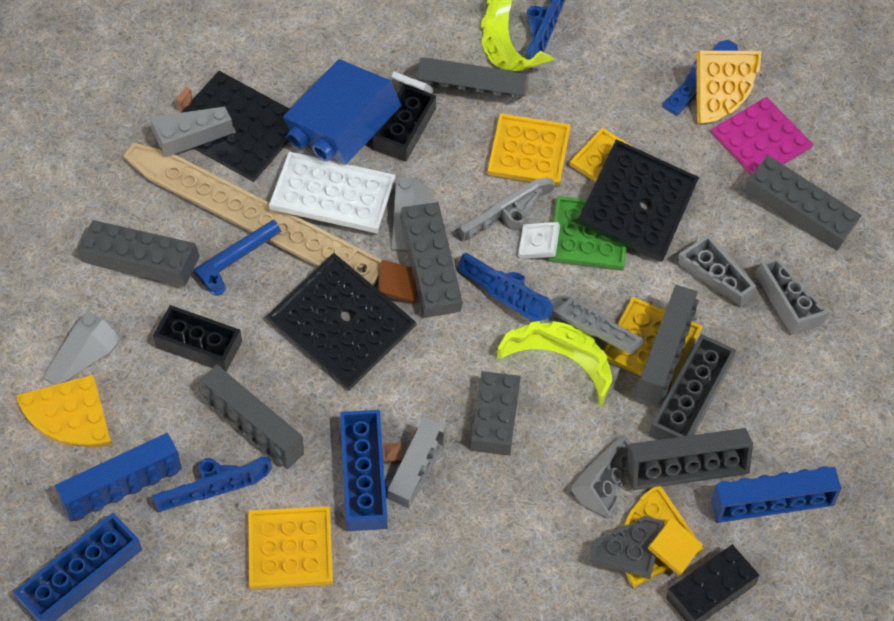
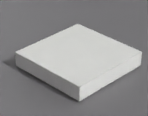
(412, 82)
(539, 240)

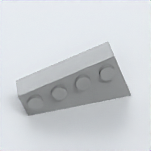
(190, 129)
(715, 268)
(790, 299)
(417, 462)

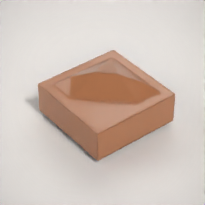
(184, 99)
(392, 453)

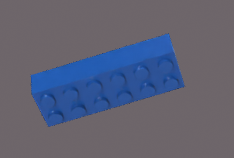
(363, 470)
(119, 477)
(775, 494)
(78, 570)

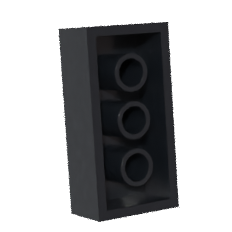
(407, 124)
(197, 338)
(712, 585)

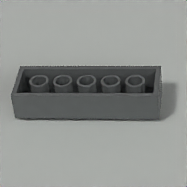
(473, 76)
(802, 202)
(138, 253)
(431, 259)
(668, 345)
(693, 389)
(252, 417)
(689, 458)

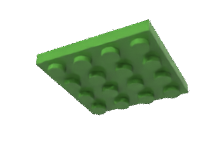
(581, 245)

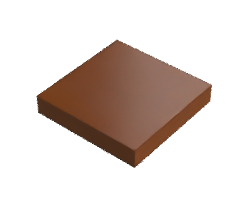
(397, 282)

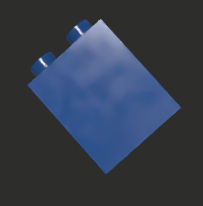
(341, 112)

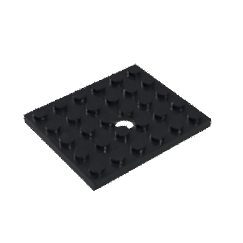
(258, 120)
(623, 183)
(341, 347)

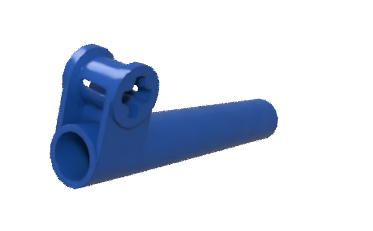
(209, 270)

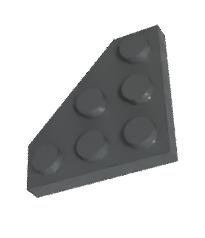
(628, 547)

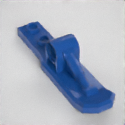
(541, 24)
(688, 89)
(507, 288)
(213, 483)

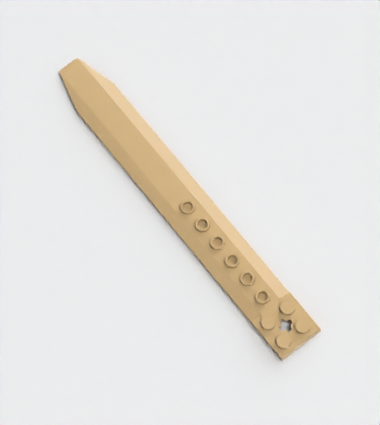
(247, 209)

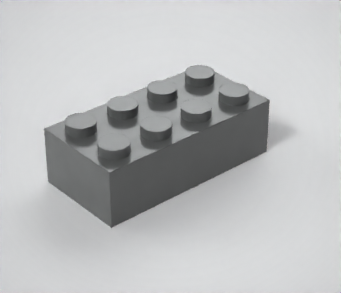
(495, 413)

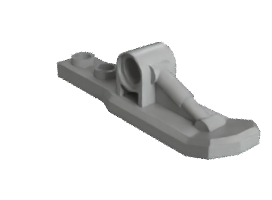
(514, 206)
(594, 323)

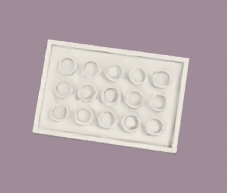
(332, 192)

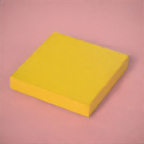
(675, 546)

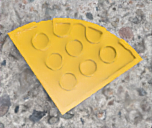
(724, 81)
(68, 413)
(656, 505)

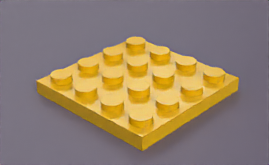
(528, 149)
(645, 322)
(290, 547)

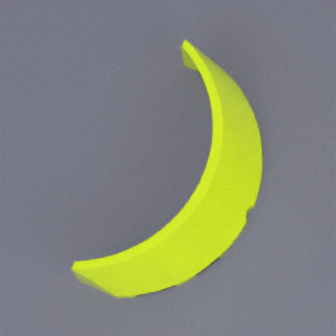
(497, 40)
(566, 341)

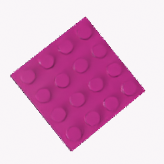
(759, 133)

